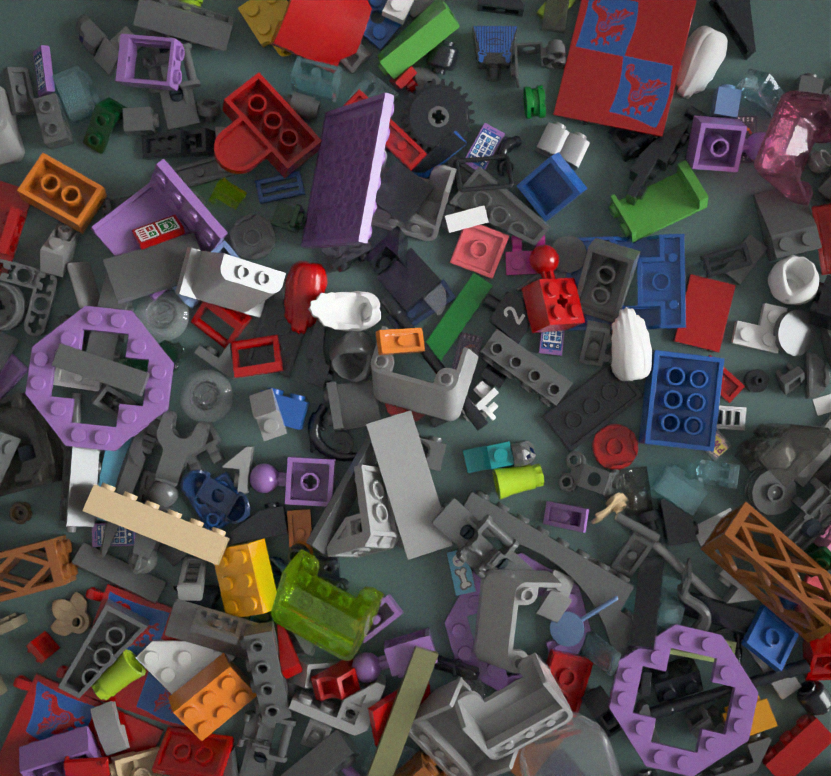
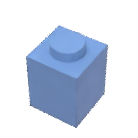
(725, 102)

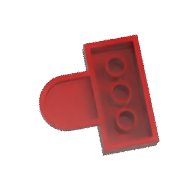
(262, 130)

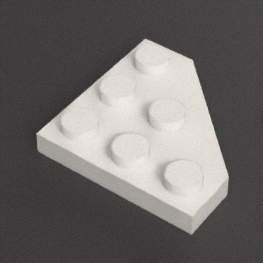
(176, 661)

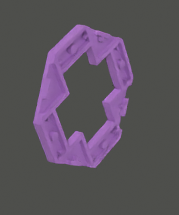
(130, 418)
(462, 639)
(710, 744)

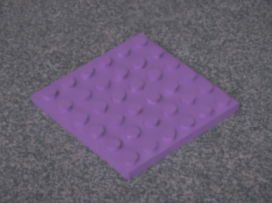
(348, 173)

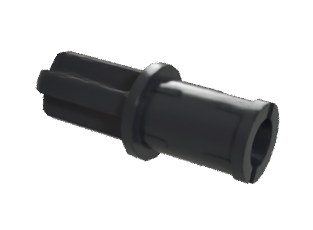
(457, 668)

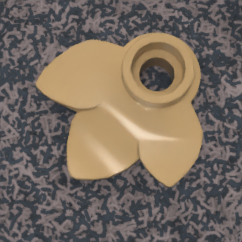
(614, 504)
(68, 612)

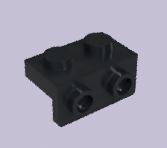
(678, 680)

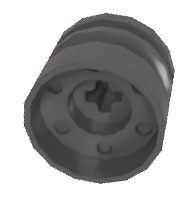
(15, 306)

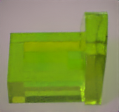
(227, 193)

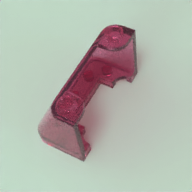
(793, 130)

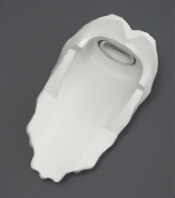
(700, 60)
(347, 310)
(630, 347)

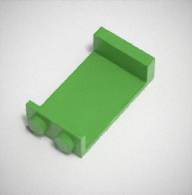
(662, 204)

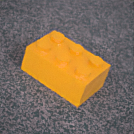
(246, 579)

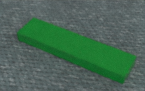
(458, 315)

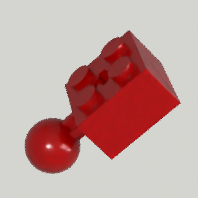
(550, 301)

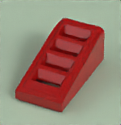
(288, 657)

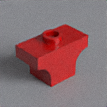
(336, 681)

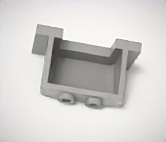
(228, 281)

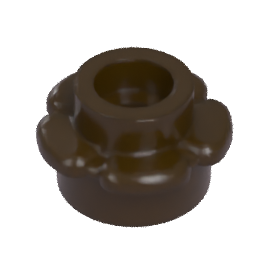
(16, 508)

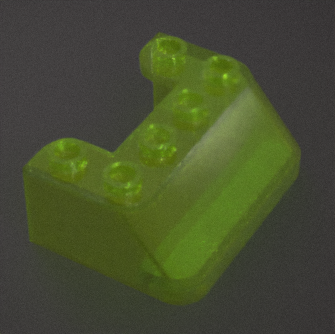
(323, 611)

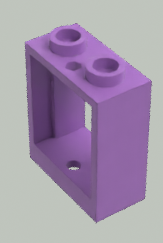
(127, 61)

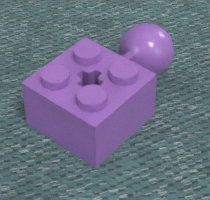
(726, 154)
(266, 478)
(396, 657)

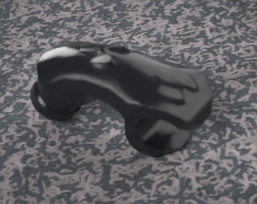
(507, 146)

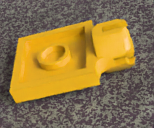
(263, 18)

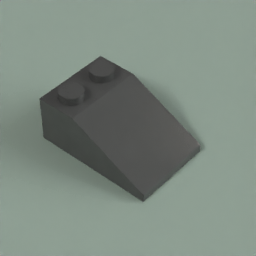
(785, 225)
(606, 278)

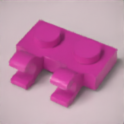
(518, 261)

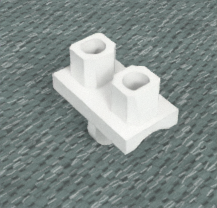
(486, 395)

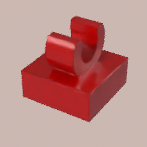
(405, 80)
(42, 647)

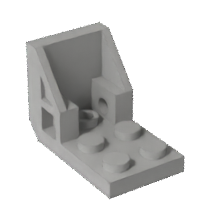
(376, 516)
(340, 716)

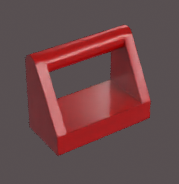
(233, 318)
(240, 372)

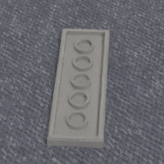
(408, 483)

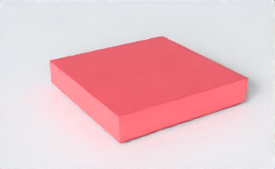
(479, 249)

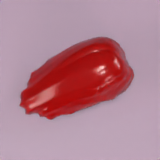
(303, 285)

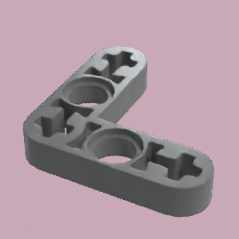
(34, 283)

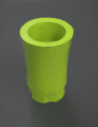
(517, 479)
(118, 675)

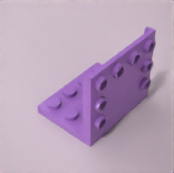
(159, 199)

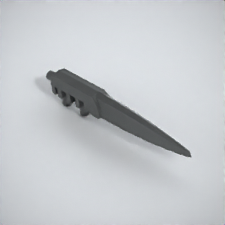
(131, 470)

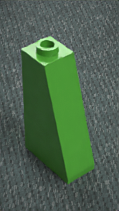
(418, 39)

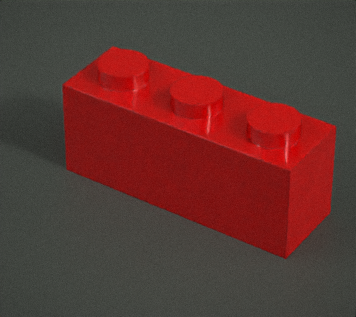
(797, 747)

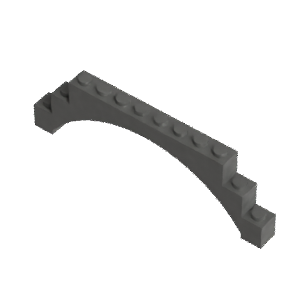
(593, 578)

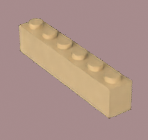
(156, 524)

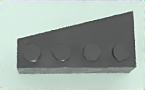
(107, 639)

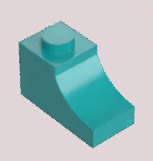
(488, 457)

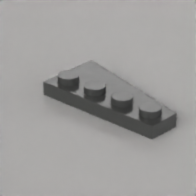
(502, 208)

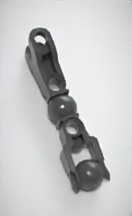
(164, 490)

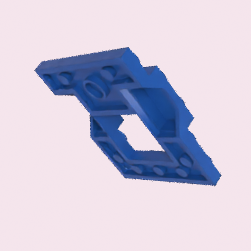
(658, 280)

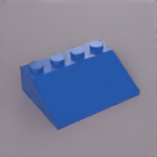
(681, 401)

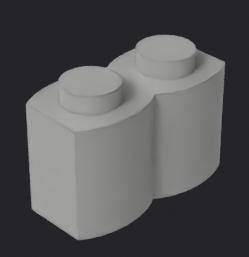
(569, 145)

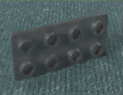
(207, 628)

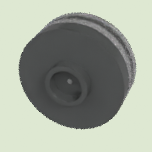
(768, 493)

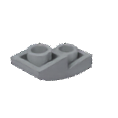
(108, 727)

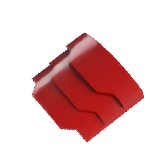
(322, 29)

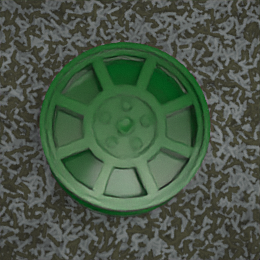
(534, 102)

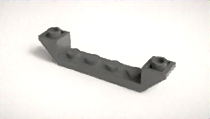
(740, 765)

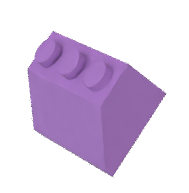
(48, 755)

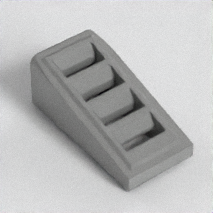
(742, 418)
(192, 580)

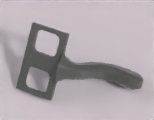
(704, 619)

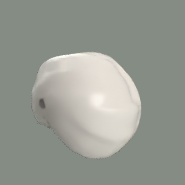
(793, 280)

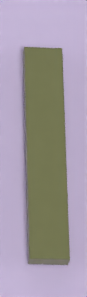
(403, 712)

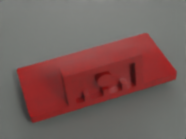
(12, 220)

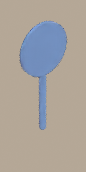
(570, 627)

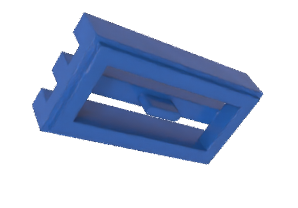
(260, 191)

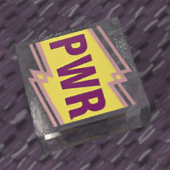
(720, 448)

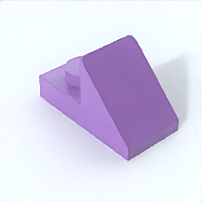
(566, 516)

